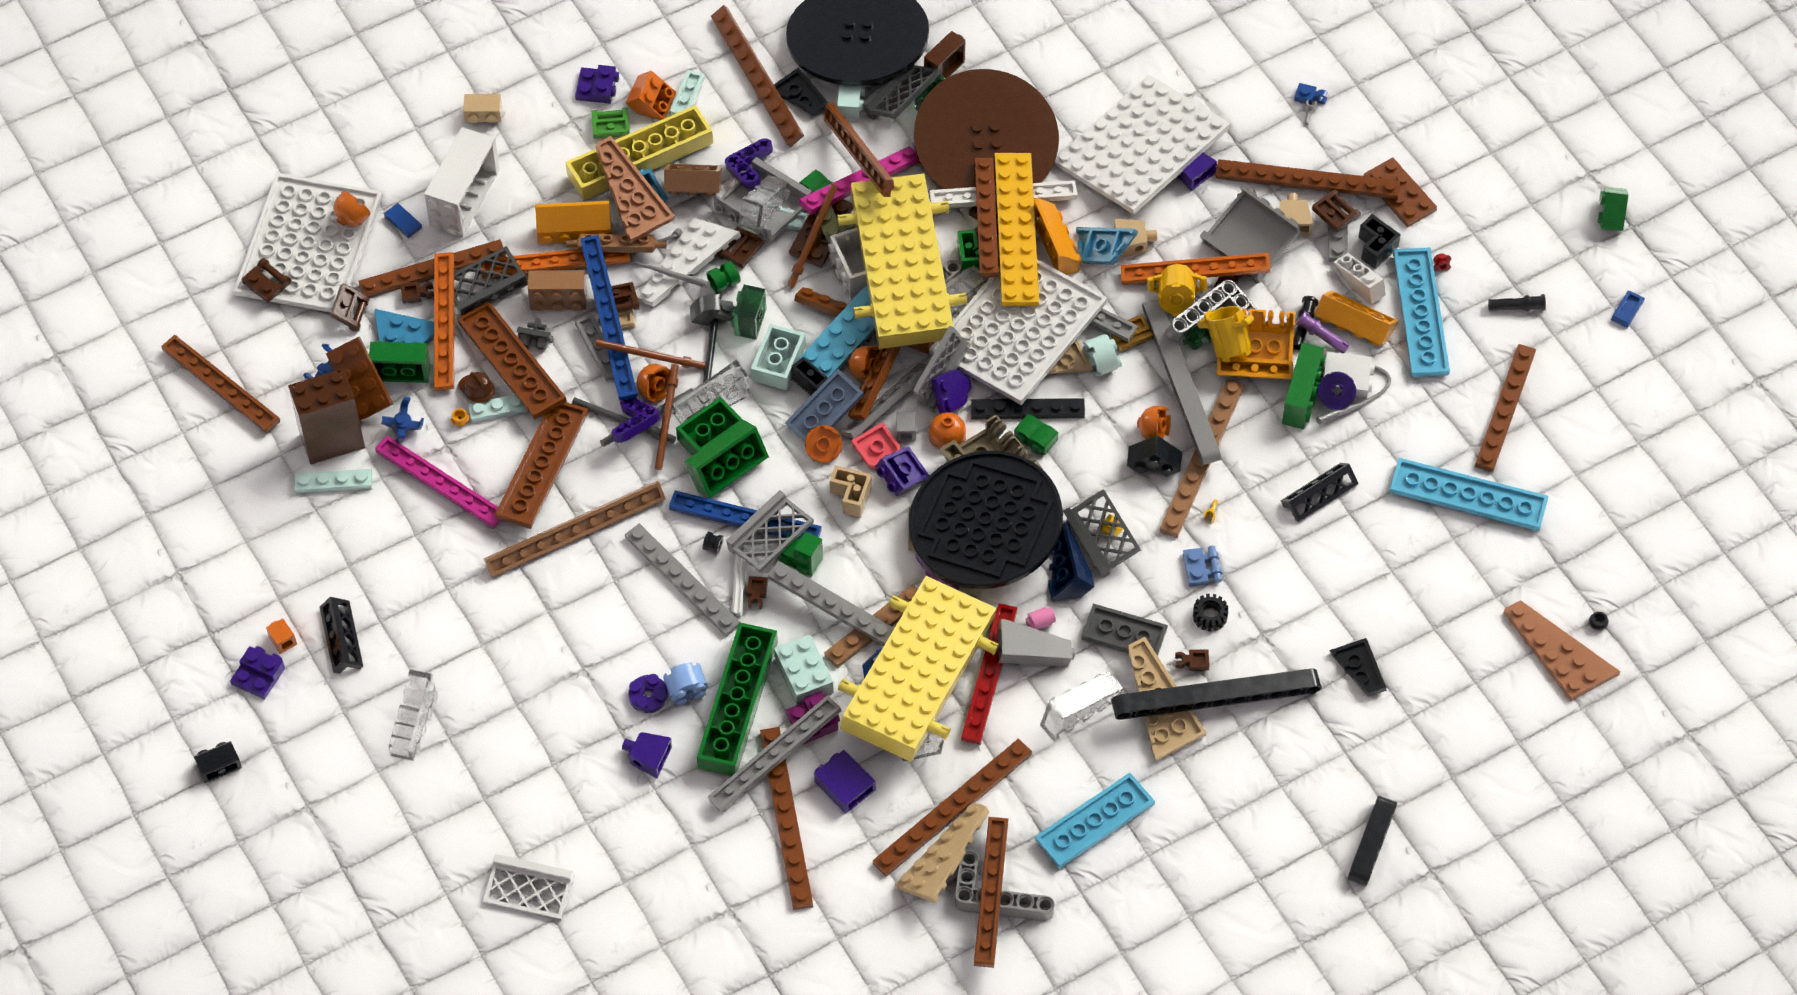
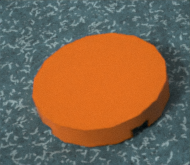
(823, 443)

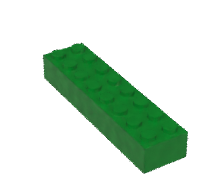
(737, 699)

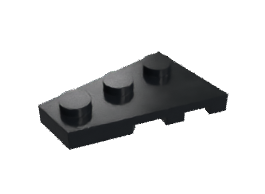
(801, 92)
(1360, 665)

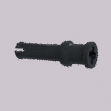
(1526, 303)
(1308, 305)

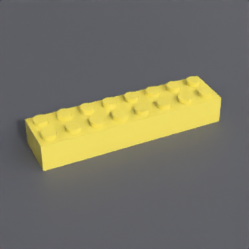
(646, 149)

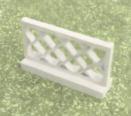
(534, 870)

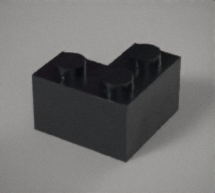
(1379, 241)
(1154, 454)

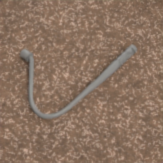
(686, 278)
(1336, 413)

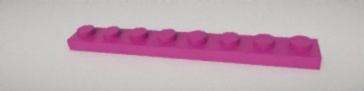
(892, 164)
(438, 480)

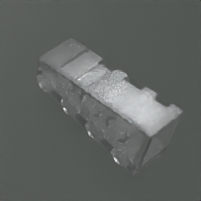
(413, 715)

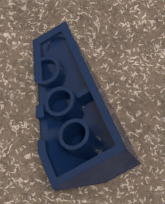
(1070, 572)

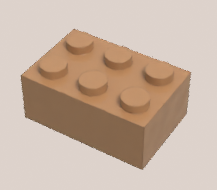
(693, 179)
(557, 290)

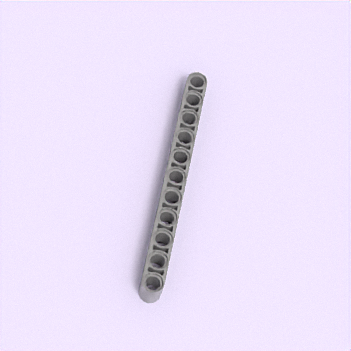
(1182, 384)

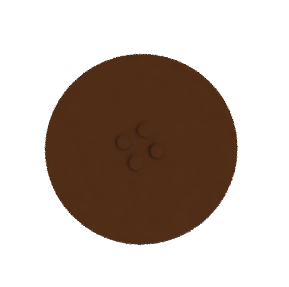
(982, 116)

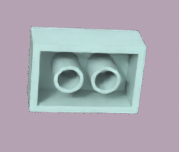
(776, 356)
(803, 669)

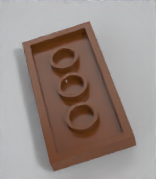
(1412, 201)
(362, 376)

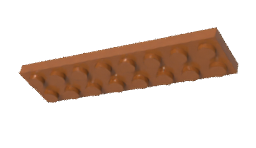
(512, 360)
(541, 465)

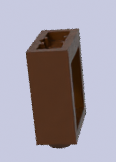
(947, 55)

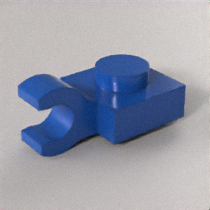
(1308, 92)

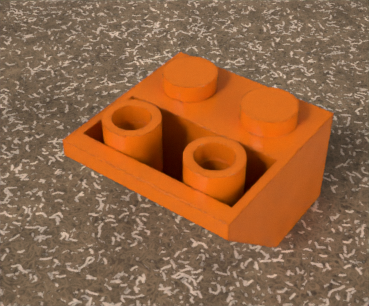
(650, 96)

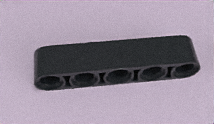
(1372, 840)

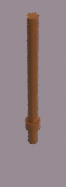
(798, 267)
(685, 362)
(672, 383)

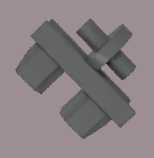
(543, 337)

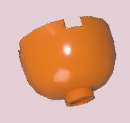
(349, 211)
(861, 361)
(652, 382)
(1154, 422)
(947, 428)

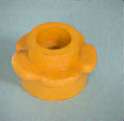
(459, 413)

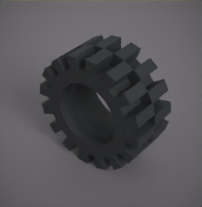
(1210, 622)

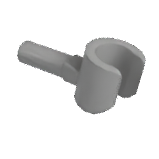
(1309, 109)

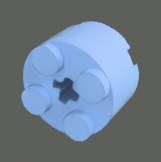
(686, 682)

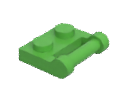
(612, 126)

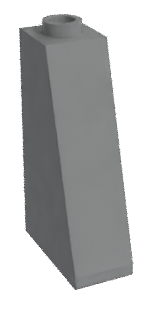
(1031, 646)

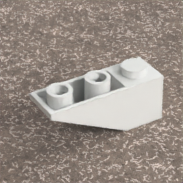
(1362, 279)

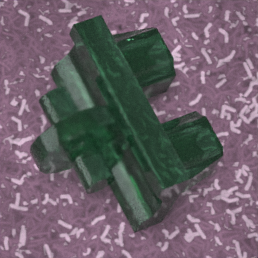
(1194, 337)

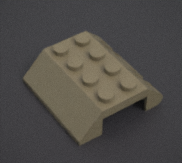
(987, 441)

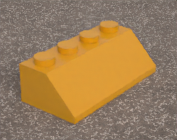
(568, 220)
(1055, 237)
(1355, 317)

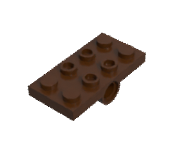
(819, 250)

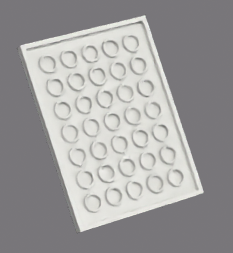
(1141, 144)
(306, 241)
(1021, 344)

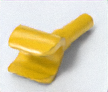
(1211, 511)

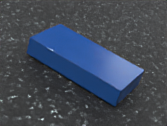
(403, 220)
(1628, 309)

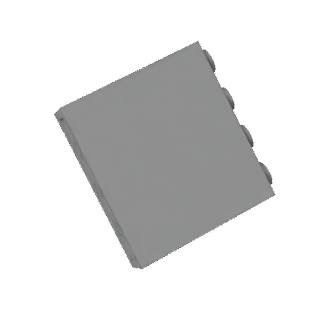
(731, 201)
(1252, 228)

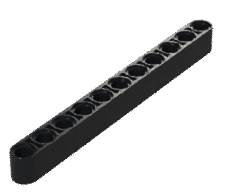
(1216, 694)

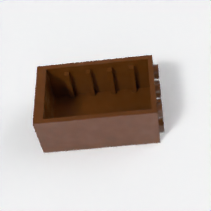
(326, 416)

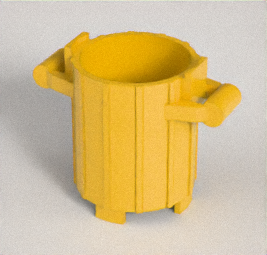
(1176, 288)
(1228, 331)

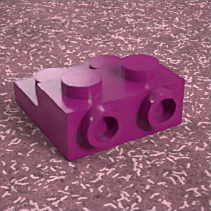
(796, 712)

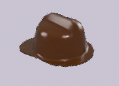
(477, 387)

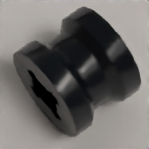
(713, 542)

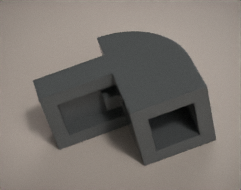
(709, 307)

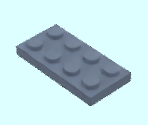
(826, 405)

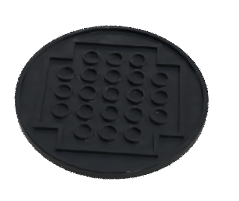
(857, 39)
(985, 519)

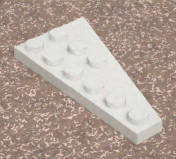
(688, 255)

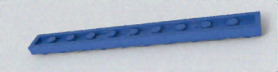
(608, 316)

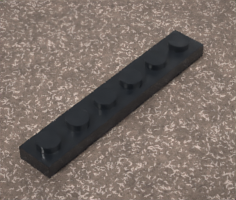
(1038, 408)

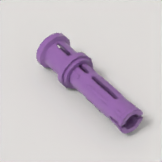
(1316, 328)

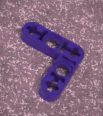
(759, 149)
(642, 416)

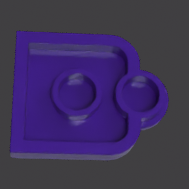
(951, 390)

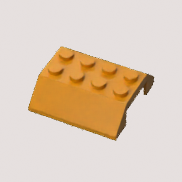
(1270, 349)

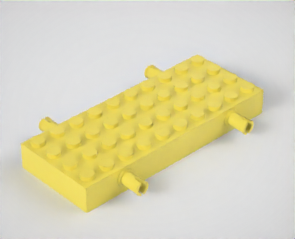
(902, 262)
(918, 668)

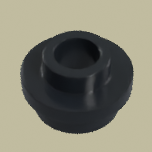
(1598, 616)

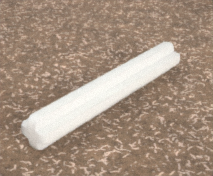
(738, 586)

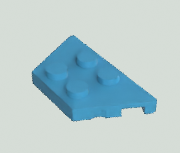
(1103, 244)
(403, 328)

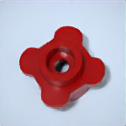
(1442, 262)

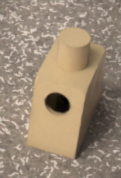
(1298, 211)
(1139, 243)

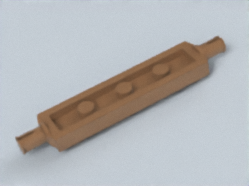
(620, 243)

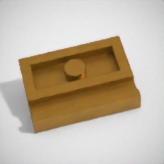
(1141, 336)

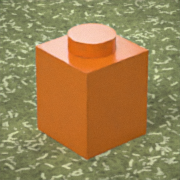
(281, 635)

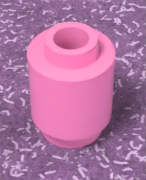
(1040, 618)

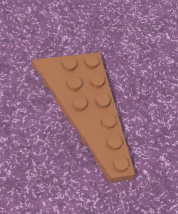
(635, 199)
(1565, 658)

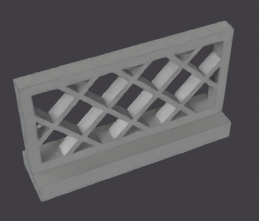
(945, 358)
(756, 524)

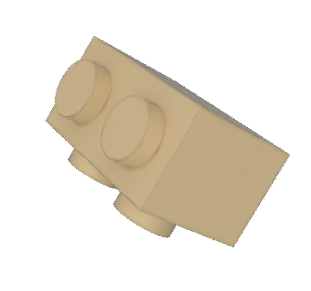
(482, 108)

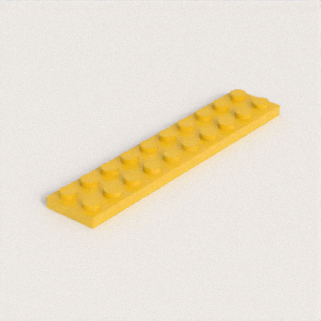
(1016, 229)

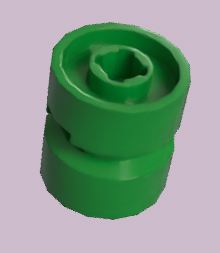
(722, 277)

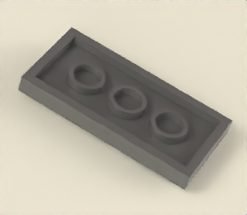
(1119, 629)

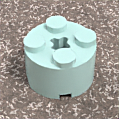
(1102, 355)

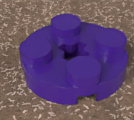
(1342, 399)
(648, 683)

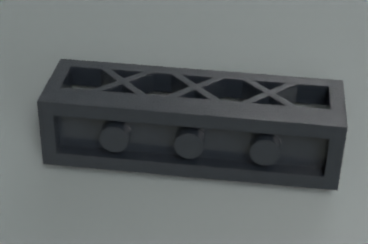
(1320, 483)
(336, 633)

